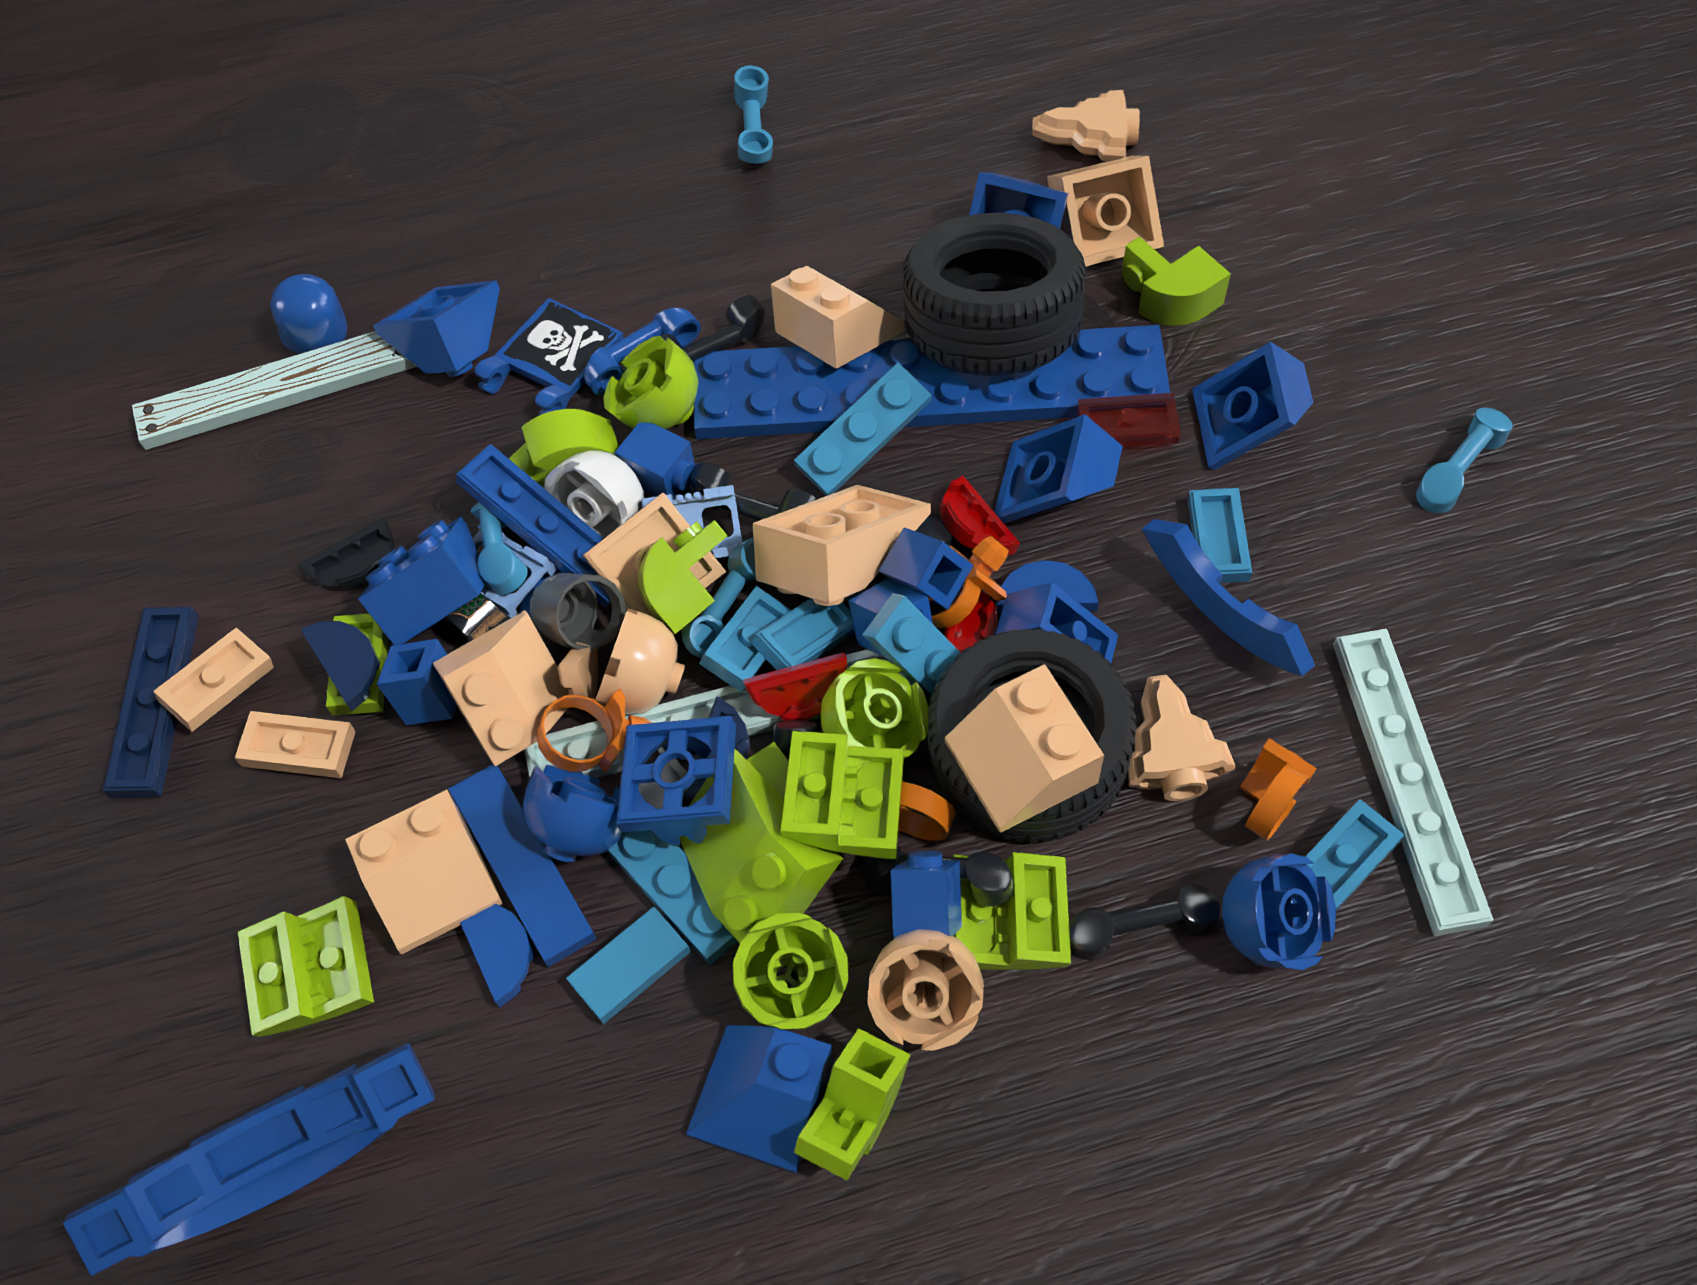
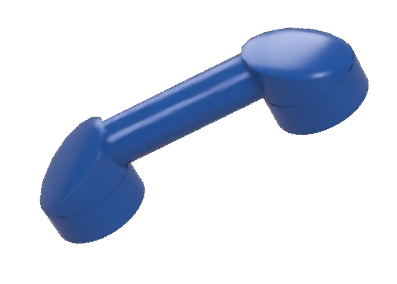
(605, 362)

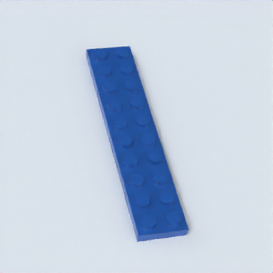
(799, 393)

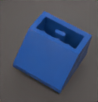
(424, 582)

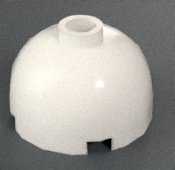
(597, 489)

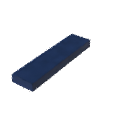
(144, 725)

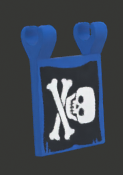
(550, 351)

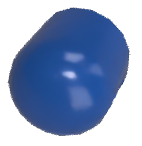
(307, 313)

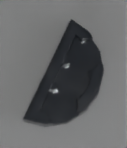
(350, 560)

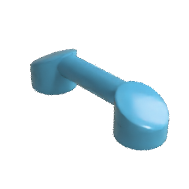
(750, 94)
(1445, 480)
(497, 562)
(703, 630)

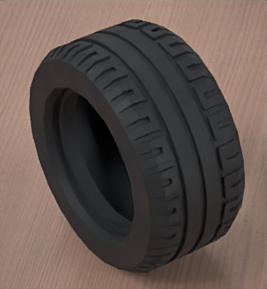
(993, 293)
(1090, 687)

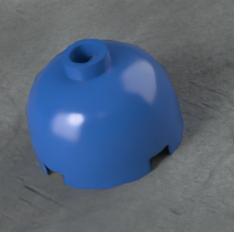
(571, 813)
(1279, 912)

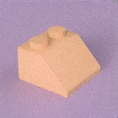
(1109, 207)
(829, 317)
(504, 686)
(1025, 749)
(423, 871)

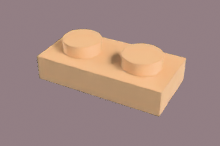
(213, 679)
(295, 744)

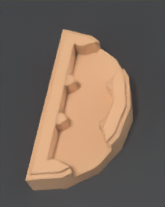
(580, 672)

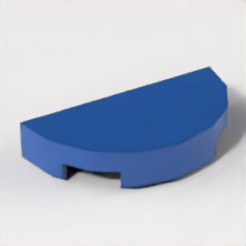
(1061, 574)
(500, 949)

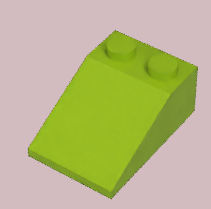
(748, 865)

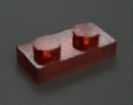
(1135, 418)

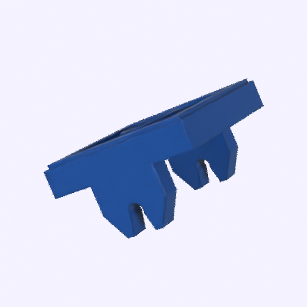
(676, 738)

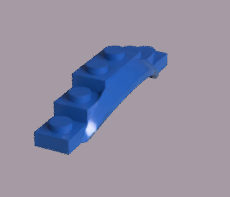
(250, 1161)

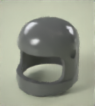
(567, 609)

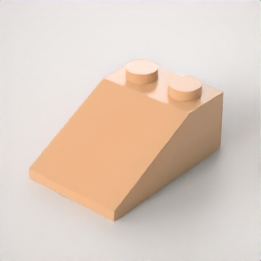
(833, 542)

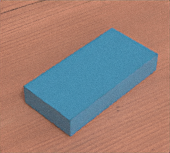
(1221, 531)
(804, 634)
(628, 965)

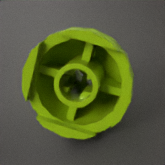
(655, 387)
(876, 707)
(801, 946)

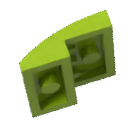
(842, 795)
(1028, 927)
(304, 967)

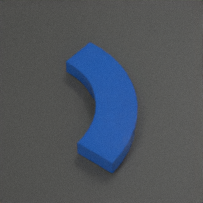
(1246, 622)

